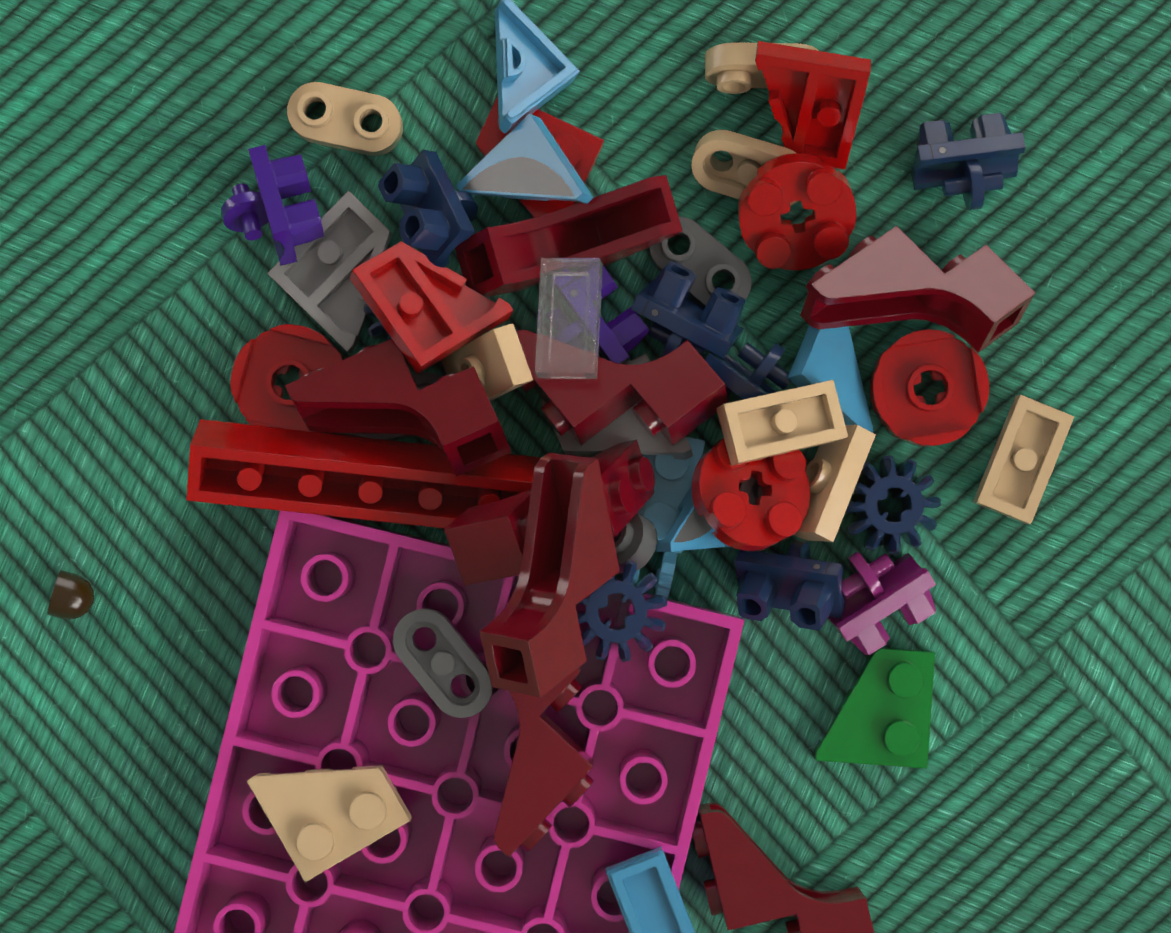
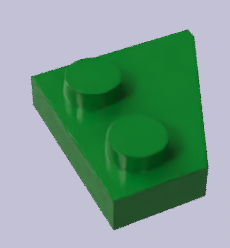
(884, 713)

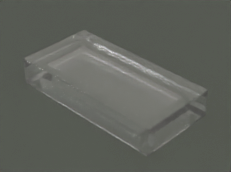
(568, 318)

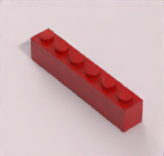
(342, 475)

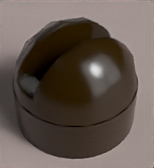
(70, 597)

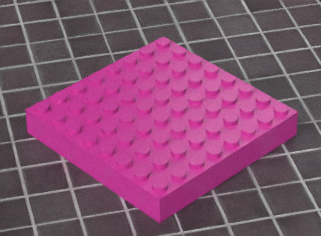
(334, 695)

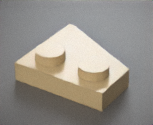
(329, 812)

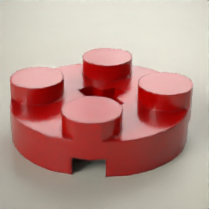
(805, 244)
(274, 354)
(947, 361)
(728, 510)

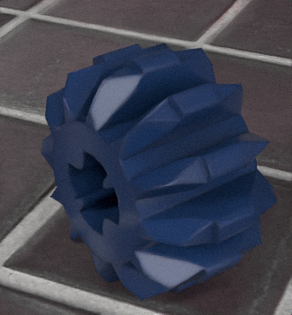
(902, 520)
(633, 620)

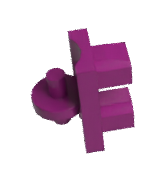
(877, 592)

